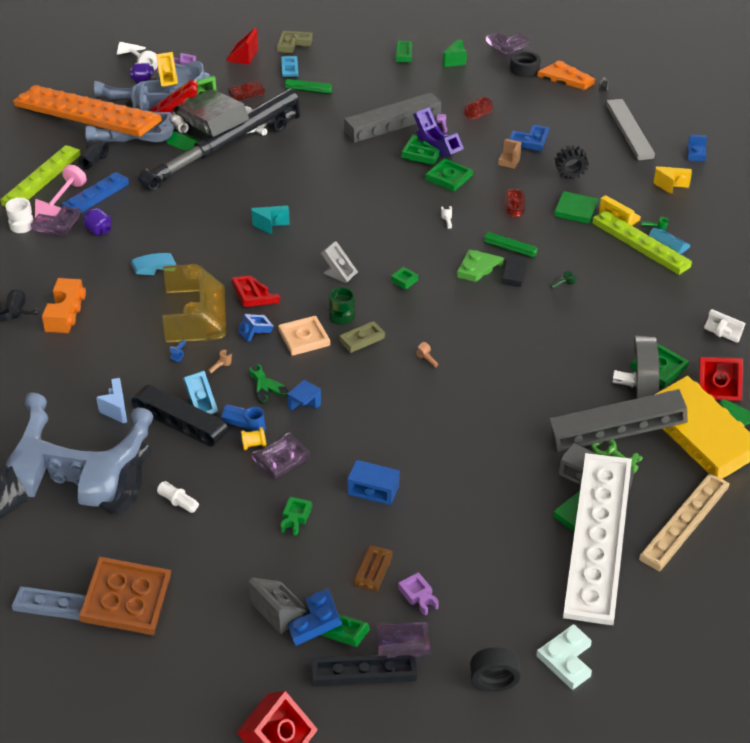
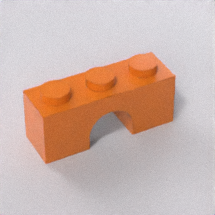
(68, 298)

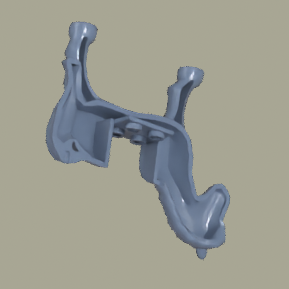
(144, 97)

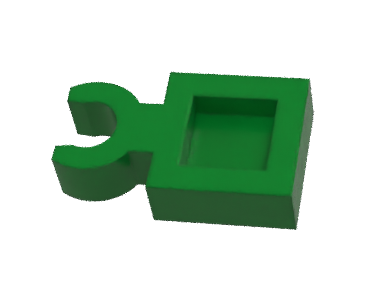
(295, 512)

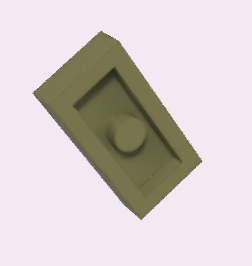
(362, 336)

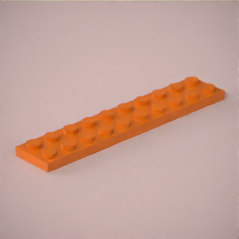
(88, 110)

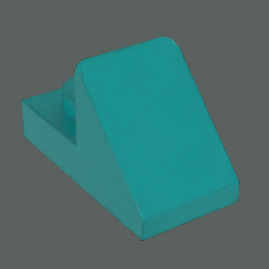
(267, 217)

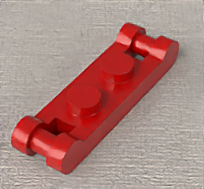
(177, 97)

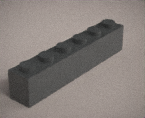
(389, 117)
(619, 420)

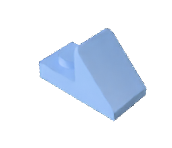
(113, 404)

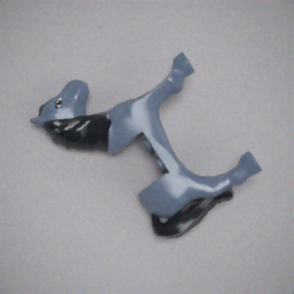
(99, 475)

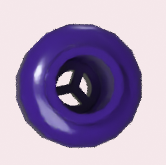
(141, 72)
(97, 221)

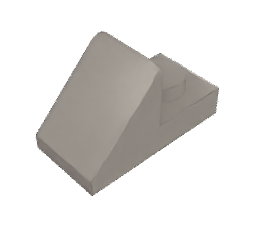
(340, 265)

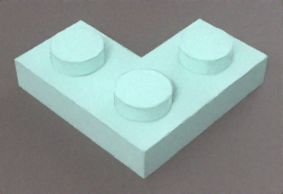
(562, 653)

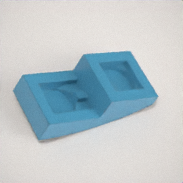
(289, 66)
(149, 263)

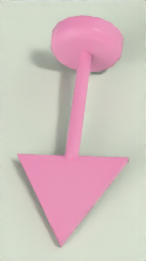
(73, 176)

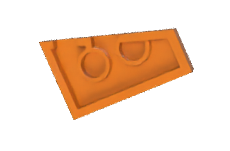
(562, 72)

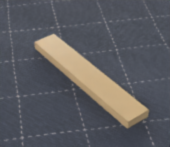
(683, 522)

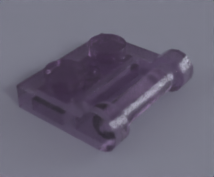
(285, 458)

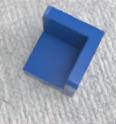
(304, 394)

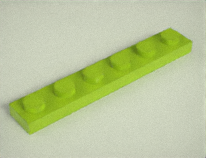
(43, 174)
(642, 242)

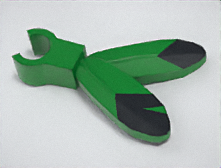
(265, 384)

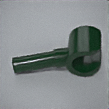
(566, 275)

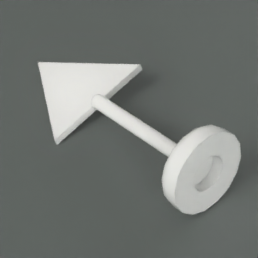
(146, 56)

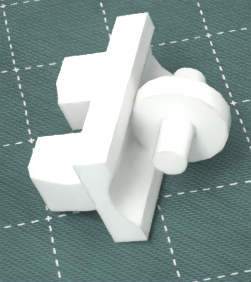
(724, 326)

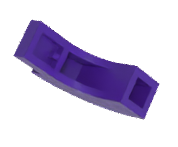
(434, 136)

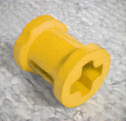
(253, 438)

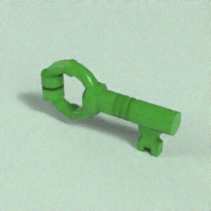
(612, 451)

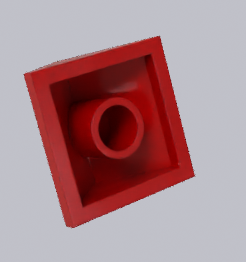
(245, 48)

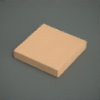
(304, 335)

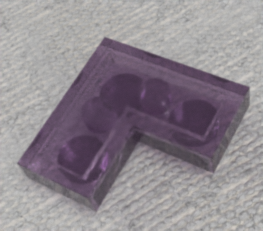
(507, 44)
(57, 225)

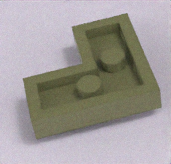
(291, 38)

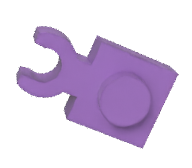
(418, 591)

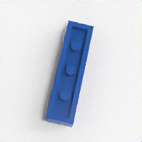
(97, 192)

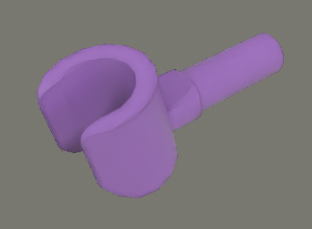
(441, 119)

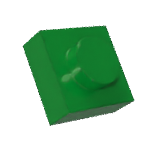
(404, 278)

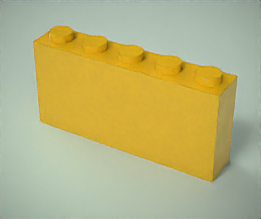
(712, 434)

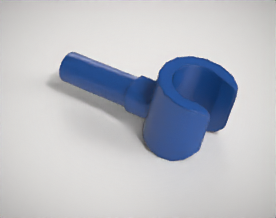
(177, 353)

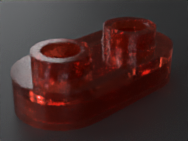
(478, 108)
(515, 202)

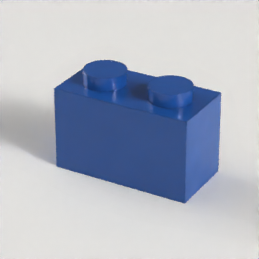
(373, 482)

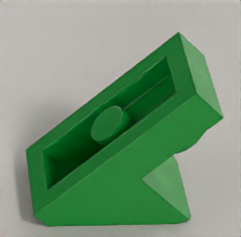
(454, 55)

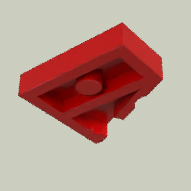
(252, 292)

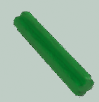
(308, 86)
(510, 244)

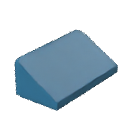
(669, 240)

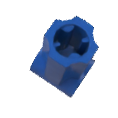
(248, 418)

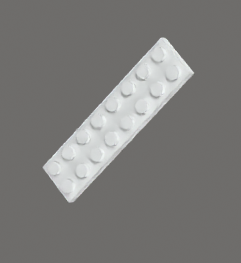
(598, 540)

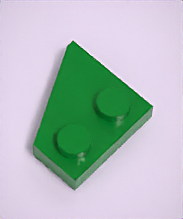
(420, 151)

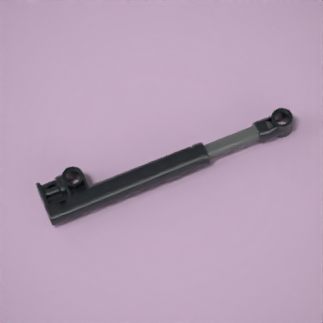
(274, 113)

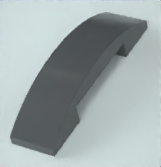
(646, 366)

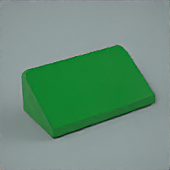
(182, 140)

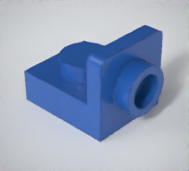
(696, 147)
(254, 323)

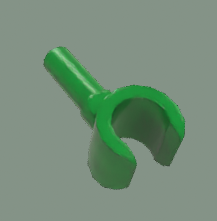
(661, 224)

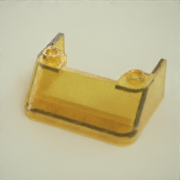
(199, 319)

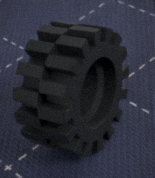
(570, 154)

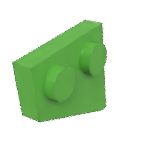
(477, 265)

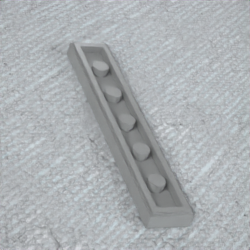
(630, 129)

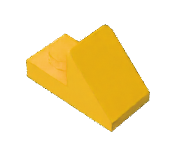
(167, 69)
(672, 177)

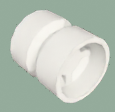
(19, 215)

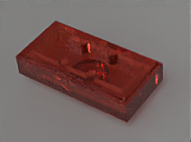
(246, 90)

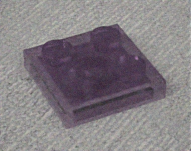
(403, 639)

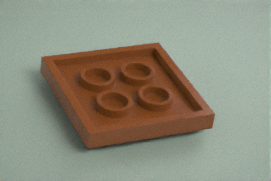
(125, 596)

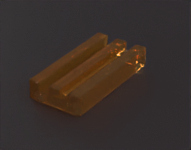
(359, 580)

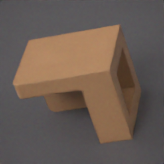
(511, 153)

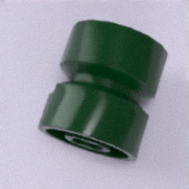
(341, 305)

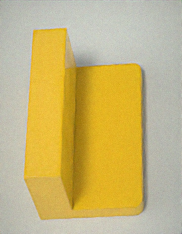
(618, 210)

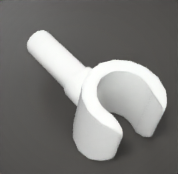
(447, 215)

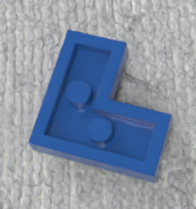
(534, 140)
(321, 619)

